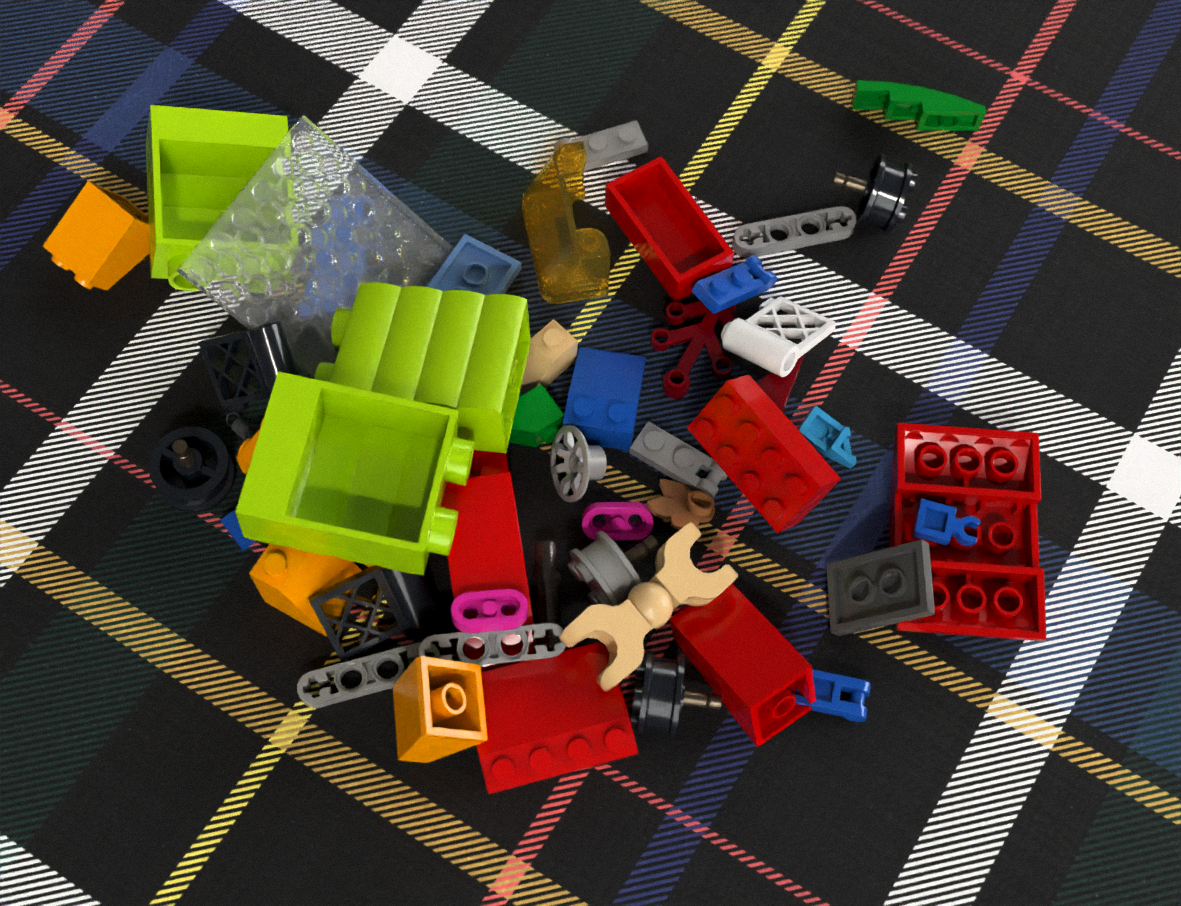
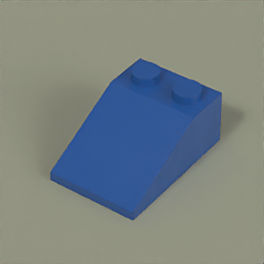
(605, 397)

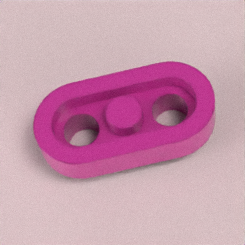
(617, 520)
(489, 610)

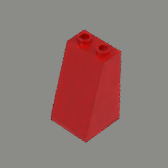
(745, 663)

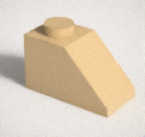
(549, 355)

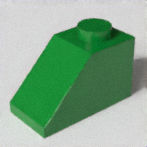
(536, 419)

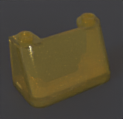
(566, 260)

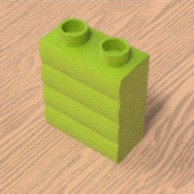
(194, 172)
(438, 351)
(354, 475)

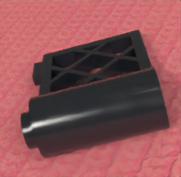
(267, 355)
(407, 599)

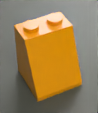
(100, 237)
(291, 576)
(438, 709)

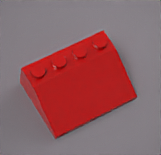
(551, 719)

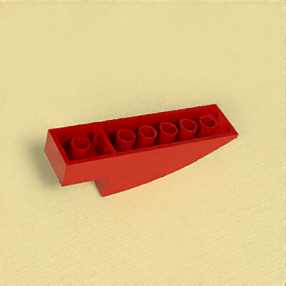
(487, 544)

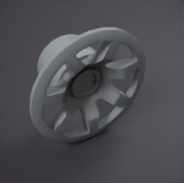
(580, 463)

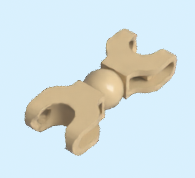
(648, 606)

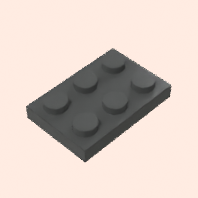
(880, 588)

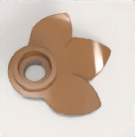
(682, 504)

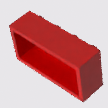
(667, 227)
(763, 453)

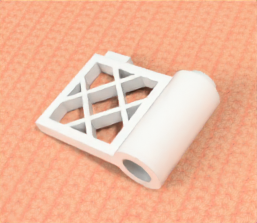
(770, 345)

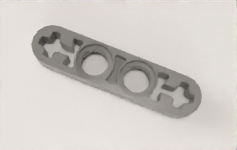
(792, 227)
(492, 641)
(367, 666)

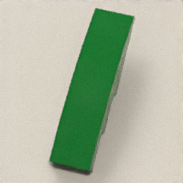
(928, 107)

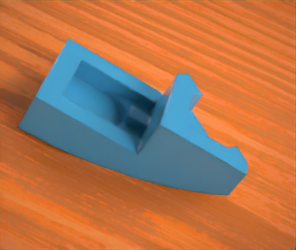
(828, 437)

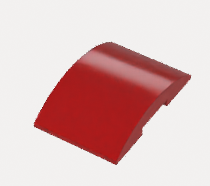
(985, 475)

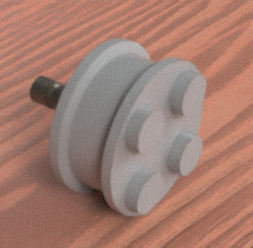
(608, 569)

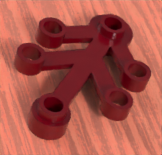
(700, 335)

